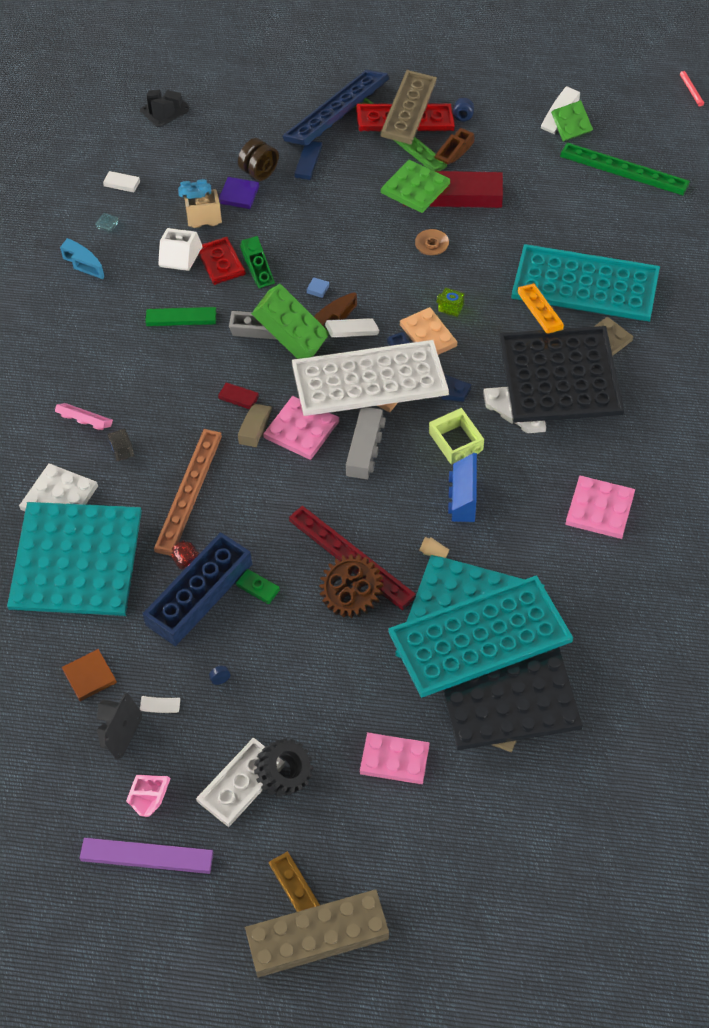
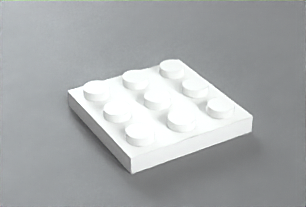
(60, 486)

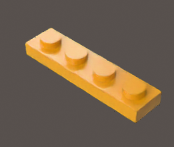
(540, 308)

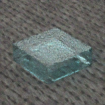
(107, 222)

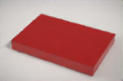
(221, 261)

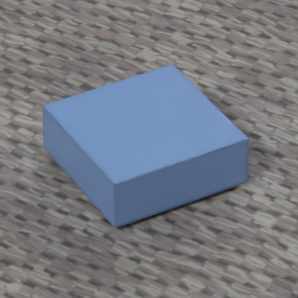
(318, 287)

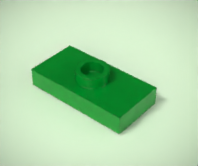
(258, 586)

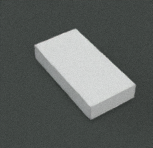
(121, 181)

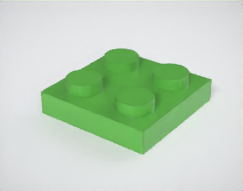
(571, 120)

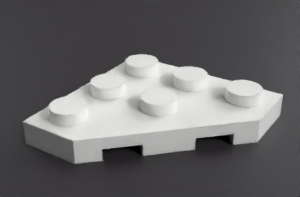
(498, 400)

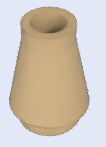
(432, 547)

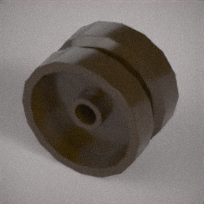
(258, 159)

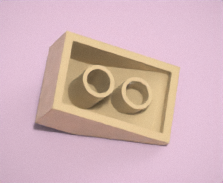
(203, 210)

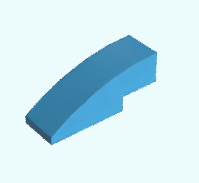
(81, 258)

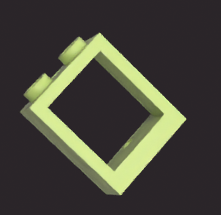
(449, 422)

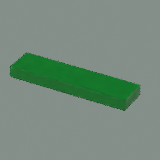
(181, 316)

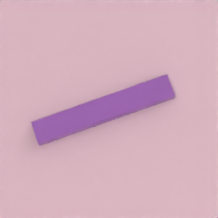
(146, 855)

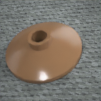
(432, 242)

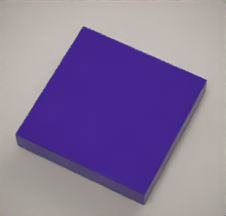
(238, 192)

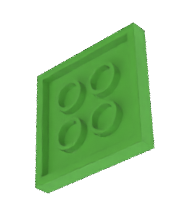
(415, 186)

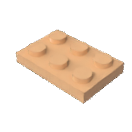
(427, 326)

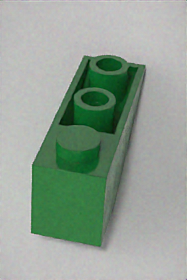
(256, 261)

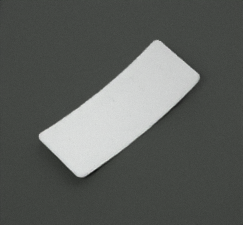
(160, 705)

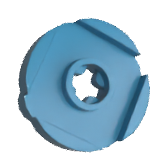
(194, 189)

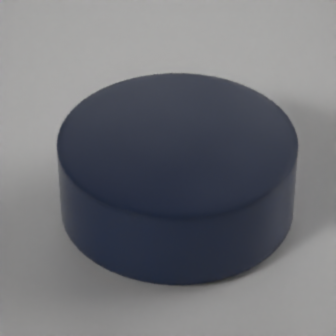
(219, 675)

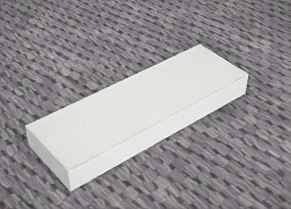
(352, 327)

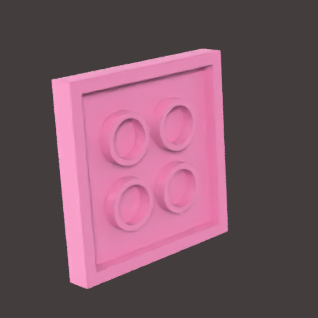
(299, 432)
(600, 507)

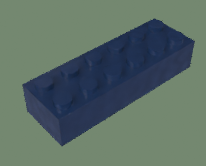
(197, 589)

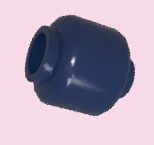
(463, 109)

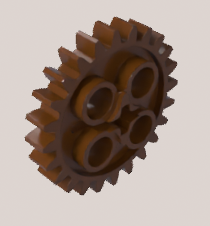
(343, 571)

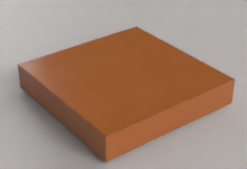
(89, 675)

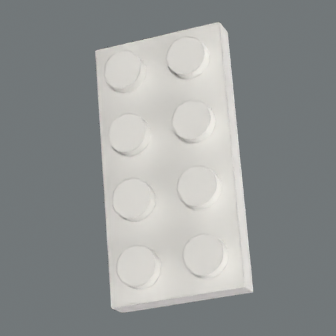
(235, 785)

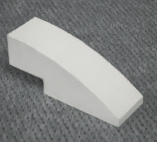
(566, 97)

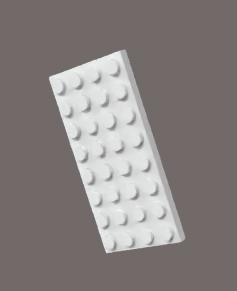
(369, 377)

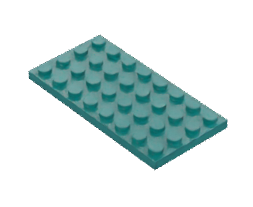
(589, 282)
(479, 636)

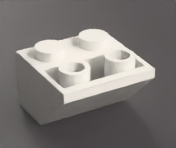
(179, 249)

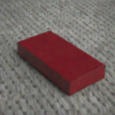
(238, 395)

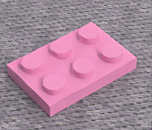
(394, 758)

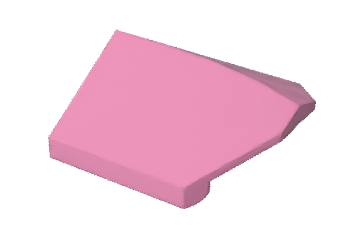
(147, 793)

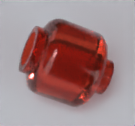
(184, 554)

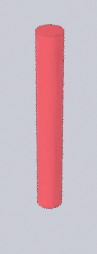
(692, 89)

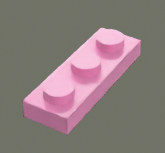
(83, 416)

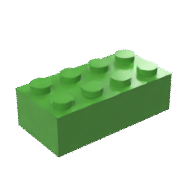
(290, 323)

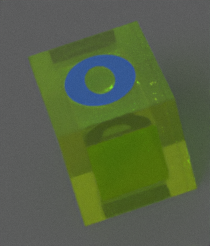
(450, 302)

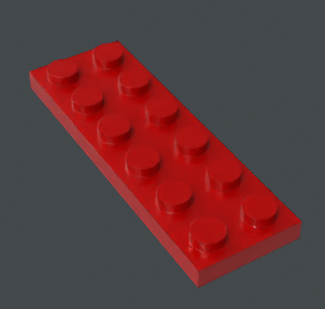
(435, 118)

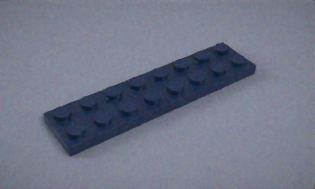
(335, 107)

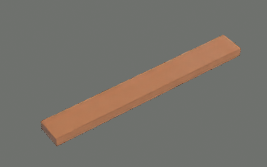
(188, 492)

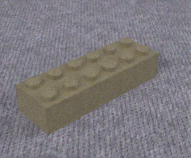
(317, 933)

